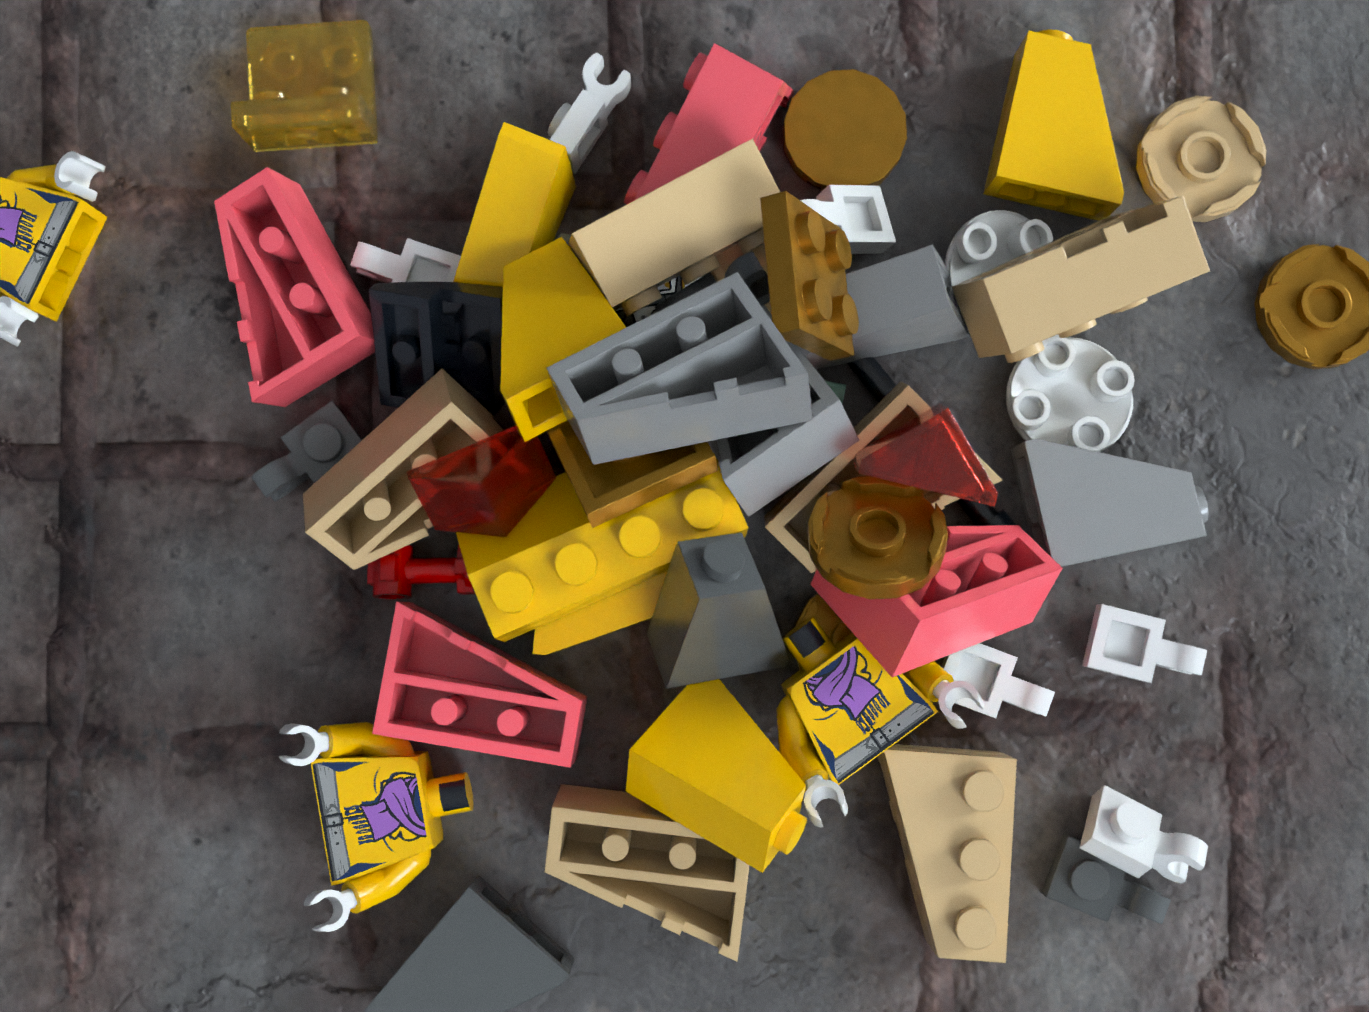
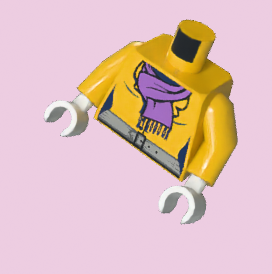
(44, 238)
(850, 710)
(374, 811)

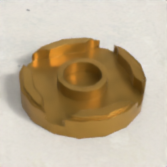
(844, 130)
(1316, 306)
(877, 538)

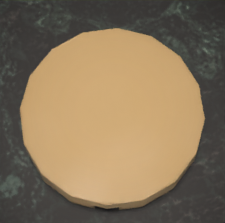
(1205, 154)

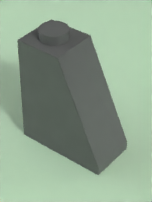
(714, 615)
(476, 960)

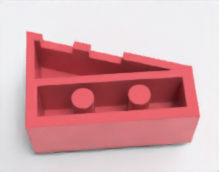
(725, 108)
(291, 288)
(985, 587)
(472, 696)

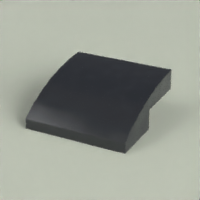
(433, 329)

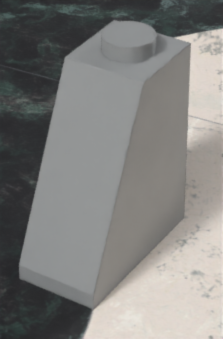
(900, 307)
(1102, 504)

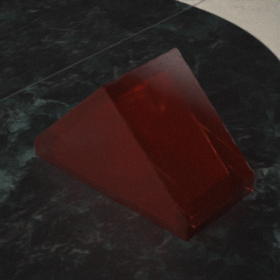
(930, 456)
(484, 484)

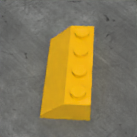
(562, 564)

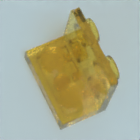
(308, 87)

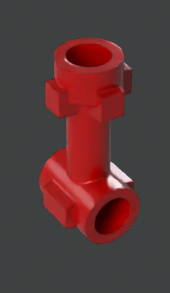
(397, 571)

